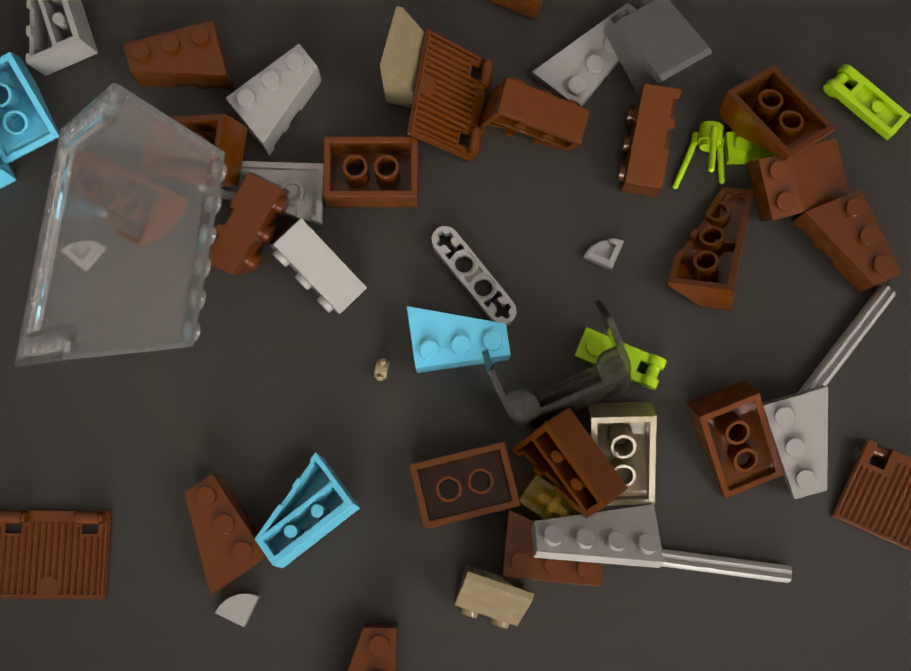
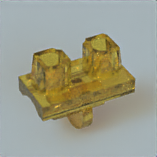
(545, 501)

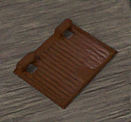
(448, 97)
(877, 497)
(54, 555)

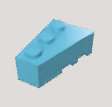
(454, 340)
(307, 513)

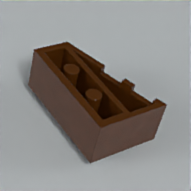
(180, 57)
(535, 114)
(647, 140)
(248, 225)
(573, 463)
(222, 532)
(520, 563)
(376, 648)

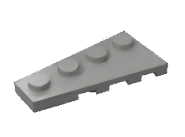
(581, 65)

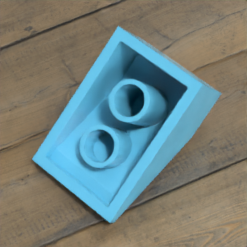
(23, 112)

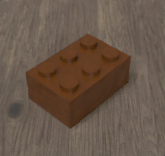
(371, 172)
(464, 485)

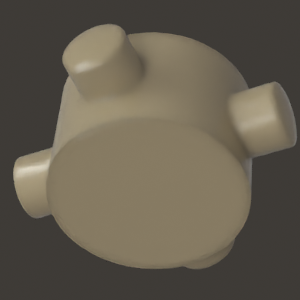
(381, 369)

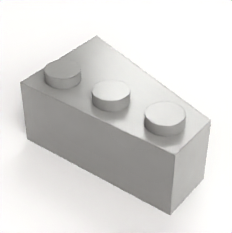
(801, 439)

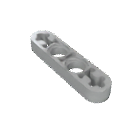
(476, 274)

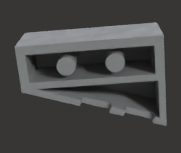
(58, 35)
(275, 96)
(317, 267)

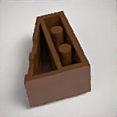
(851, 240)

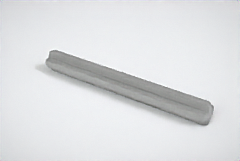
(850, 338)
(727, 566)

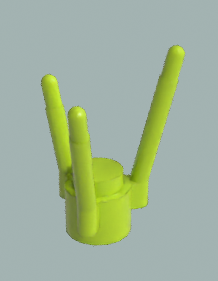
(710, 140)

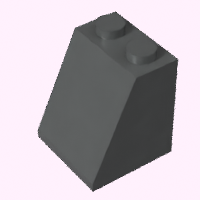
(654, 42)

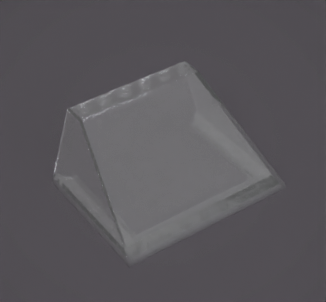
(122, 235)

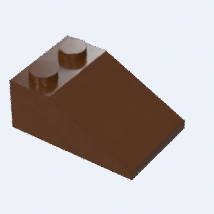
(774, 114)
(224, 134)
(798, 183)
(735, 438)

